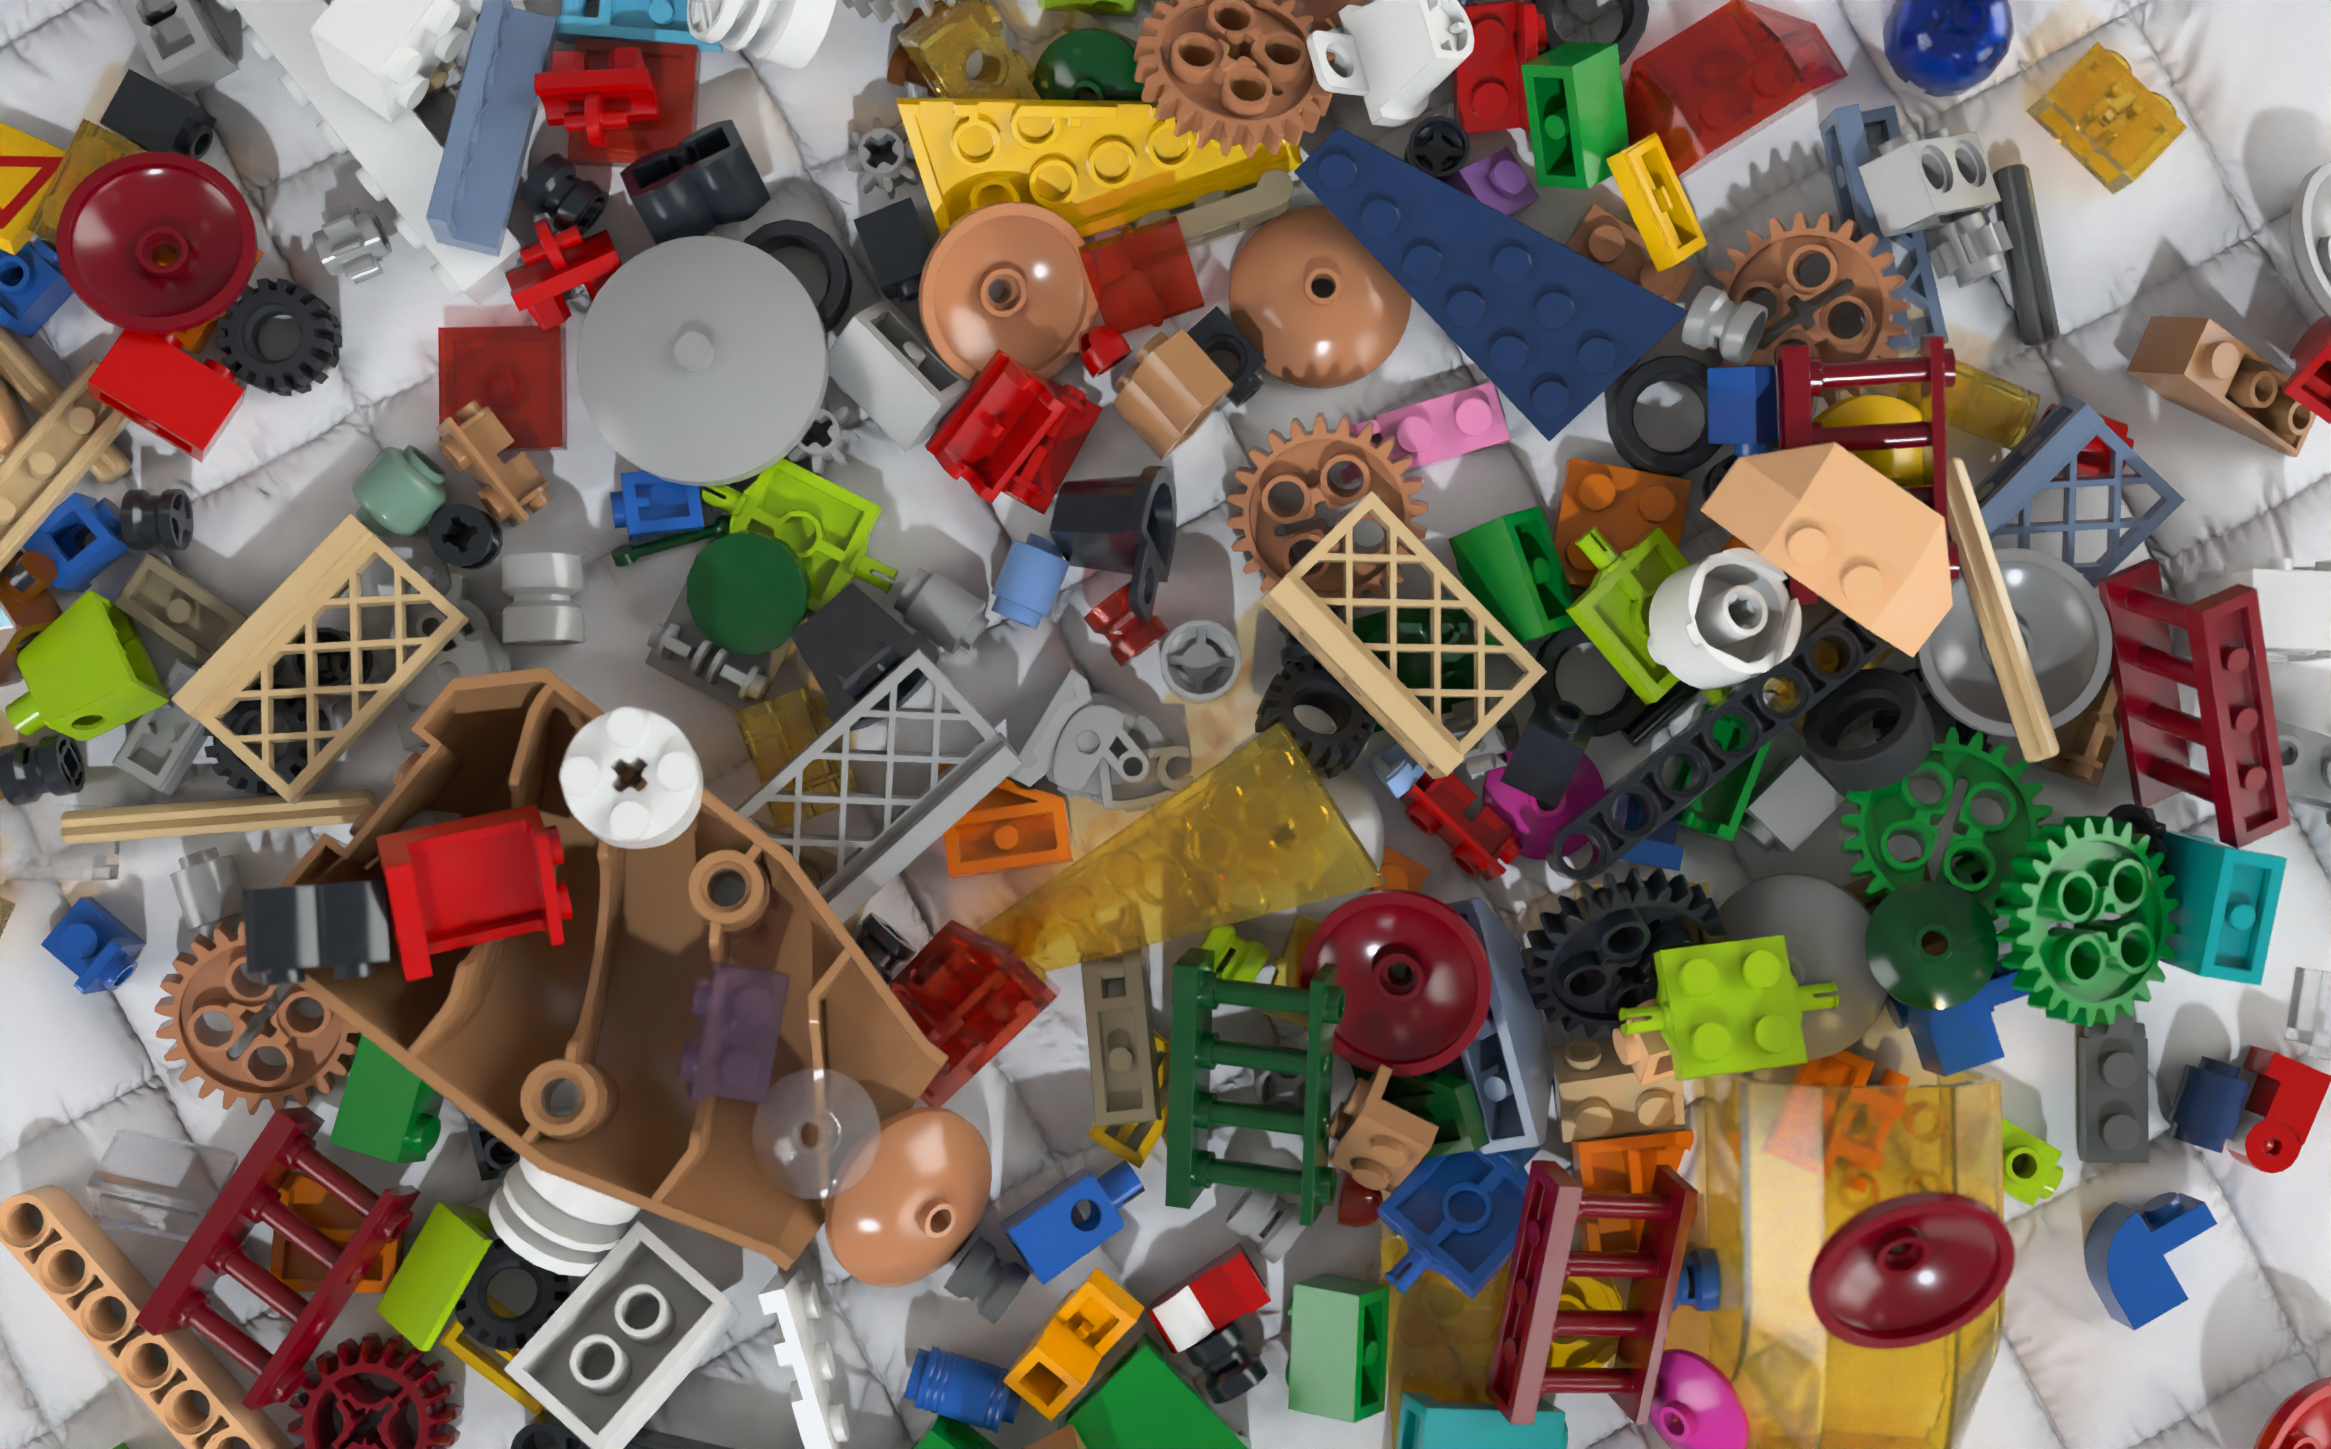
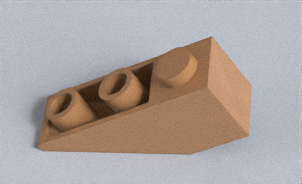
(2220, 379)

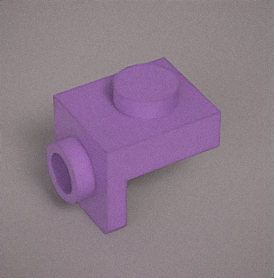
(1497, 183)

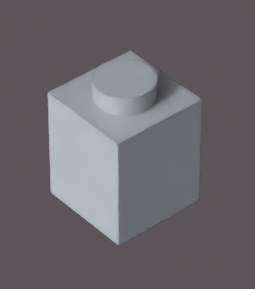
(1788, 805)

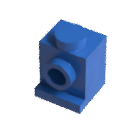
(40, 291)
(64, 535)

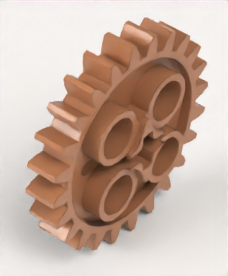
(1231, 72)
(1776, 267)
(1307, 462)
(216, 983)

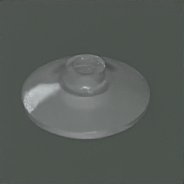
(846, 1125)

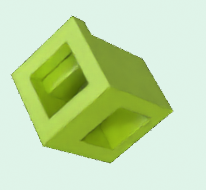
(2038, 1172)

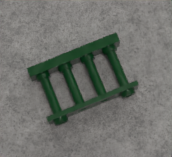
(1196, 1109)

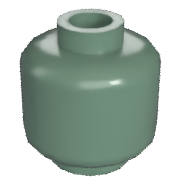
(399, 492)

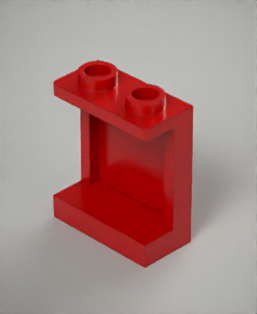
(472, 884)

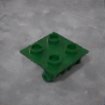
(1414, 668)

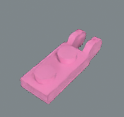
(1439, 428)

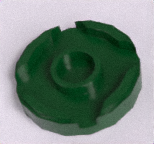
(748, 592)

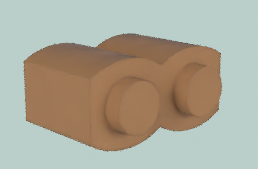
(1170, 391)

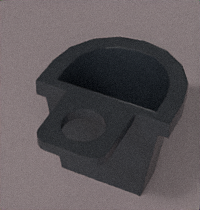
(1121, 528)
(853, 647)

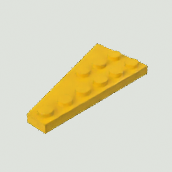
(1076, 158)

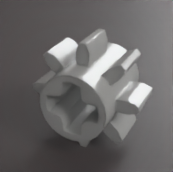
(884, 175)
(352, 242)
(1970, 249)
(836, 447)
(1491, 748)

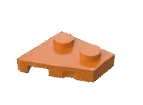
(1008, 832)
(1623, 1166)
(336, 1222)

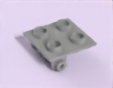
(692, 658)

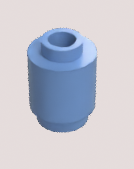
(1029, 580)

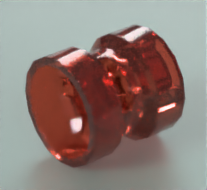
(1133, 636)

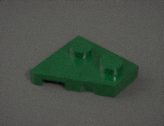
(1442, 1102)

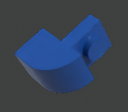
(1966, 1033)
(2128, 1252)

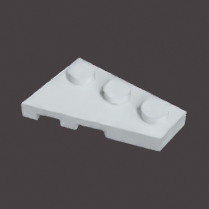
(798, 1347)

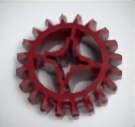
(360, 1398)

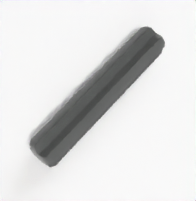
(2027, 257)

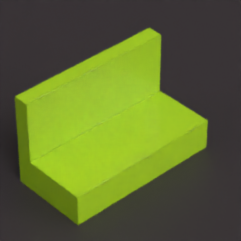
(436, 1272)

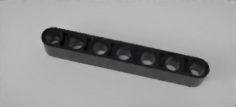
(1707, 761)

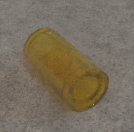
(1983, 405)

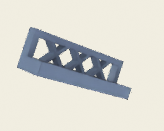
(490, 128)
(1847, 150)

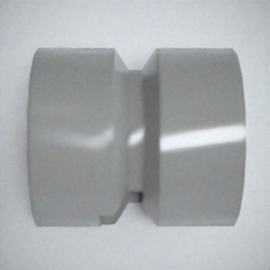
(542, 599)
(1200, 661)

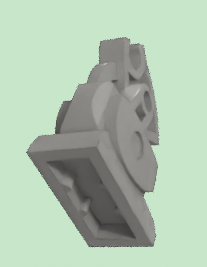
(461, 657)
(1089, 754)

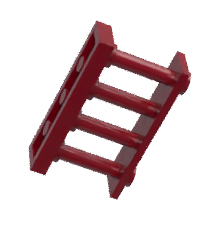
(1806, 376)
(2232, 695)
(219, 1250)
(1545, 1262)

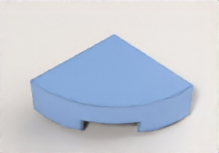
(1395, 769)

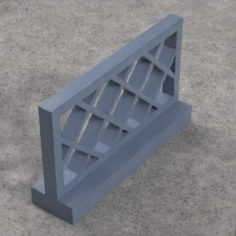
(2036, 463)

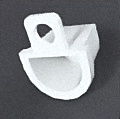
(1394, 54)

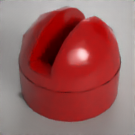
(1102, 349)

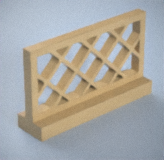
(282, 622)
(1361, 670)

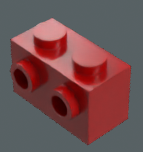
(167, 390)

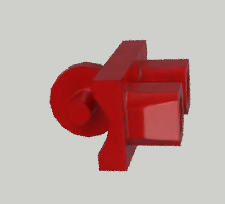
(597, 98)
(558, 265)

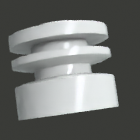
(775, 30)
(557, 1220)

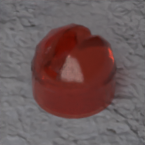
(1358, 1204)

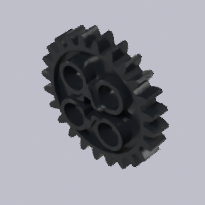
(1603, 946)

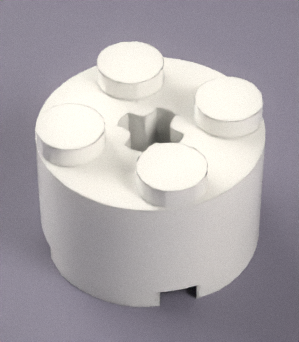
(1723, 620)
(632, 741)

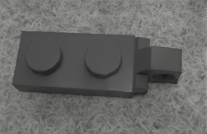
(2113, 1092)

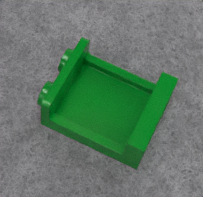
(1148, 1406)

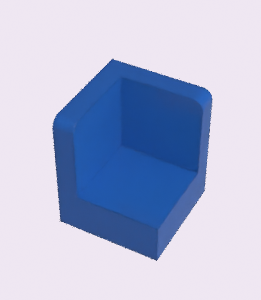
(1656, 849)

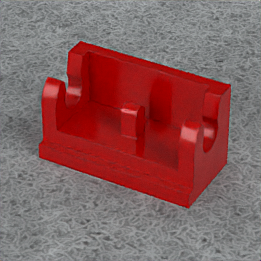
(995, 425)

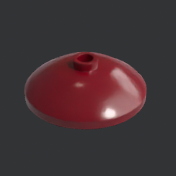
(148, 207)
(1396, 1021)
(1910, 1270)

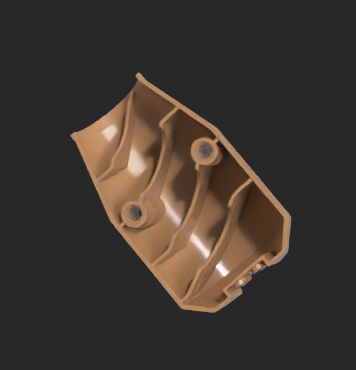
(615, 999)

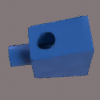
(1044, 1227)

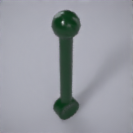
(628, 553)

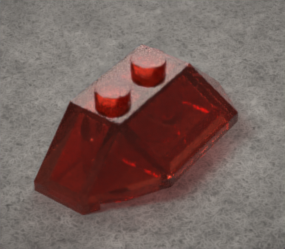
(1726, 81)
(970, 1000)

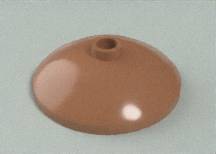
(1044, 296)
(1307, 336)
(914, 1201)

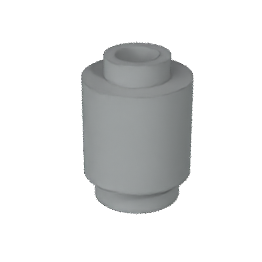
(942, 610)
(209, 891)

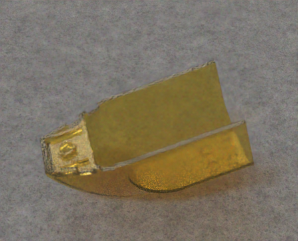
(1778, 1183)

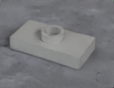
(164, 738)

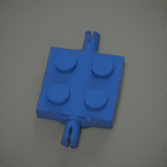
(1458, 1217)

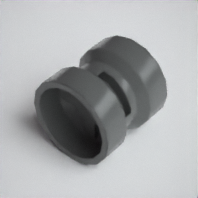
(983, 1277)

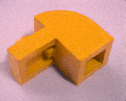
(1072, 1342)

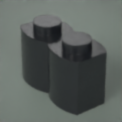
(696, 184)
(316, 928)

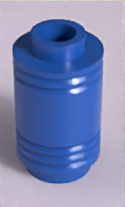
(962, 1389)

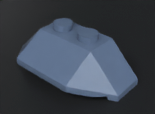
(1511, 1054)

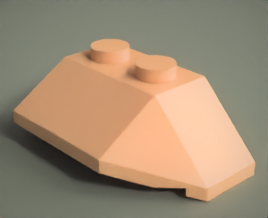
(1842, 536)

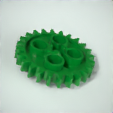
(1896, 812)
(2076, 877)

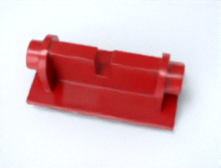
(1051, 459)
(1474, 842)

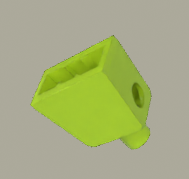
(86, 673)

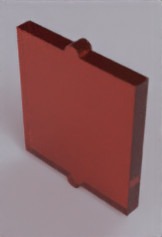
(1142, 275)

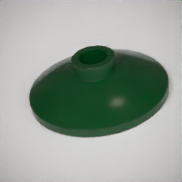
(1089, 60)
(1907, 970)

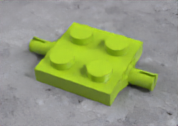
(816, 519)
(1618, 608)
(1729, 1008)

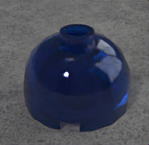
(1947, 42)

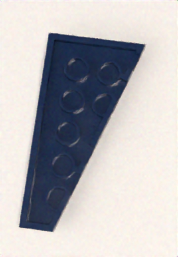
(1511, 298)

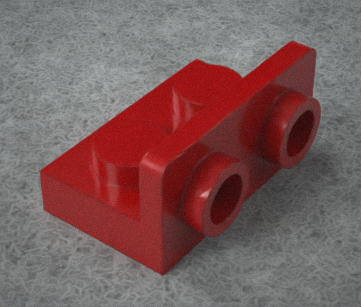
(1490, 80)

